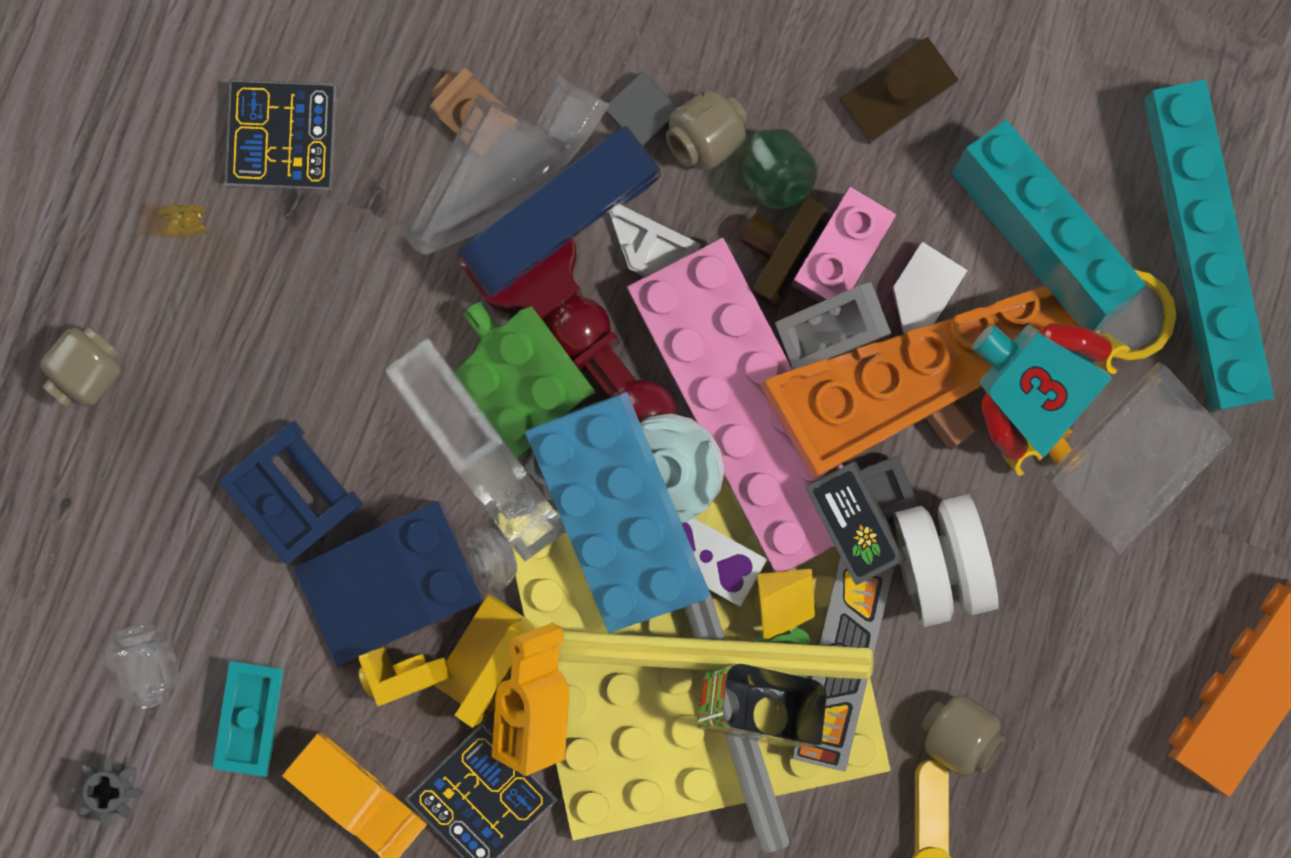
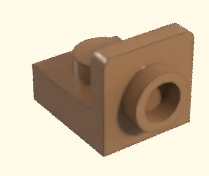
(455, 97)

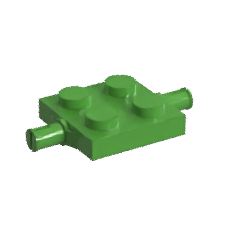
(520, 375)

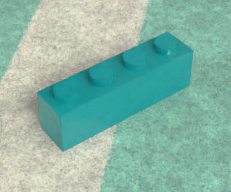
(1047, 227)

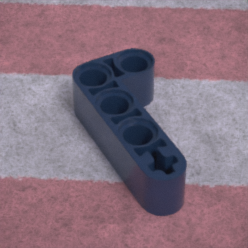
(560, 210)

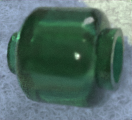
(778, 168)

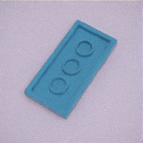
(617, 513)

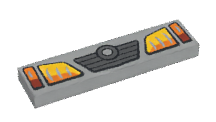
(850, 621)

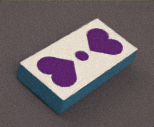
(725, 564)

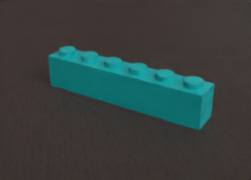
(1208, 246)

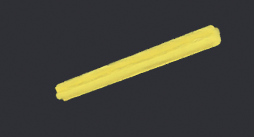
(715, 654)

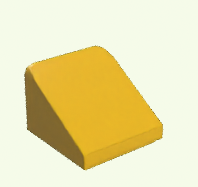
(785, 600)

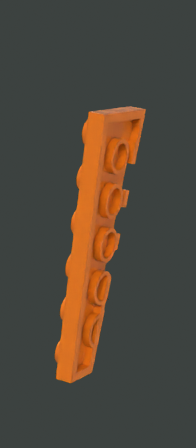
(885, 387)

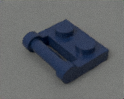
(274, 502)

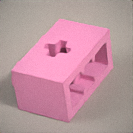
(844, 247)

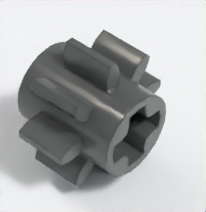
(96, 802)

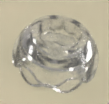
(491, 558)

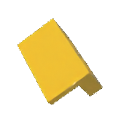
(483, 659)

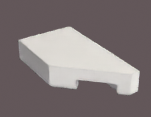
(647, 243)
(925, 287)

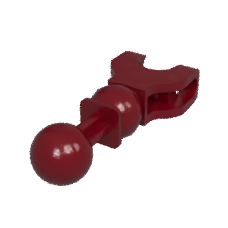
(580, 328)

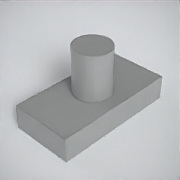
(833, 326)

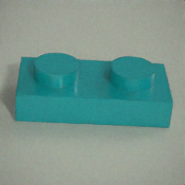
(248, 718)

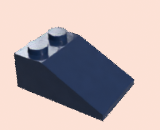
(389, 583)

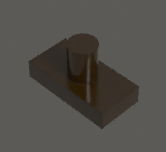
(898, 90)
(784, 248)

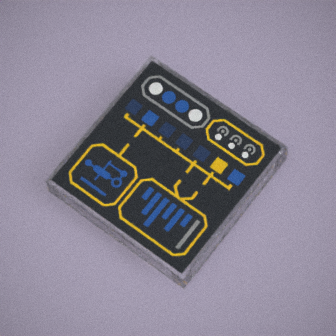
(281, 135)
(478, 800)

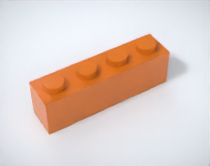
(1243, 704)

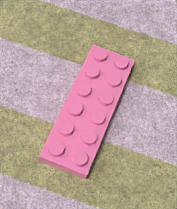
(719, 358)

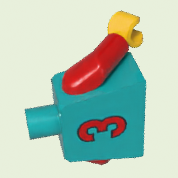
(1041, 384)

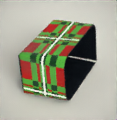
(801, 697)

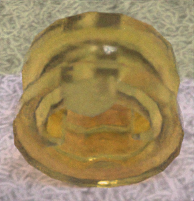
(182, 221)

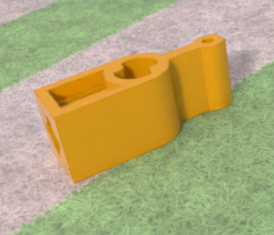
(532, 704)
(354, 797)

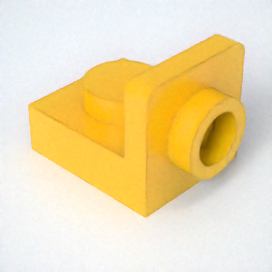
(411, 675)

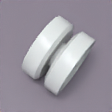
(938, 562)

